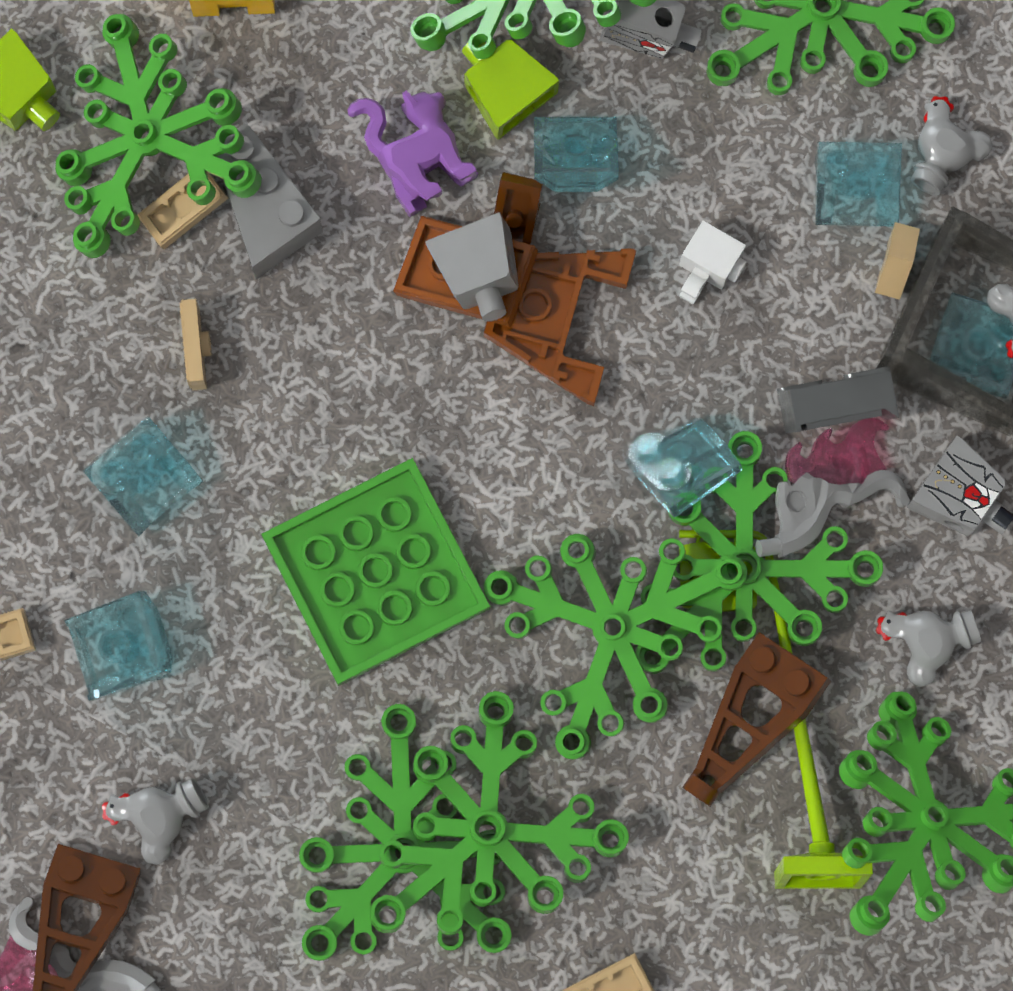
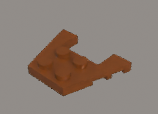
(547, 314)

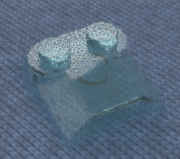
(575, 153)
(857, 183)
(973, 345)
(682, 464)
(142, 475)
(120, 645)

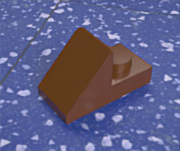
(519, 205)

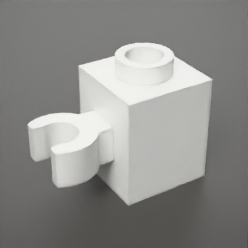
(712, 259)

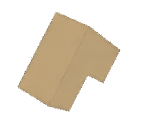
(897, 260)

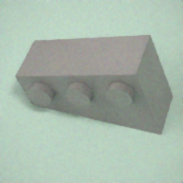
(277, 216)

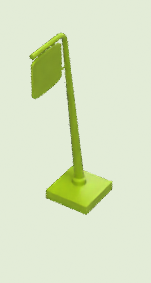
(821, 866)

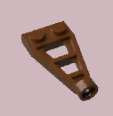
(781, 674)
(90, 879)

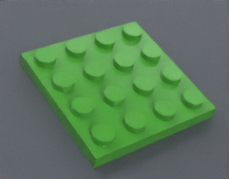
(375, 571)

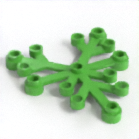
(565, 24)
(783, 32)
(113, 196)
(812, 568)
(659, 606)
(401, 800)
(908, 854)
(448, 863)

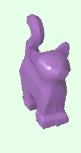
(417, 154)

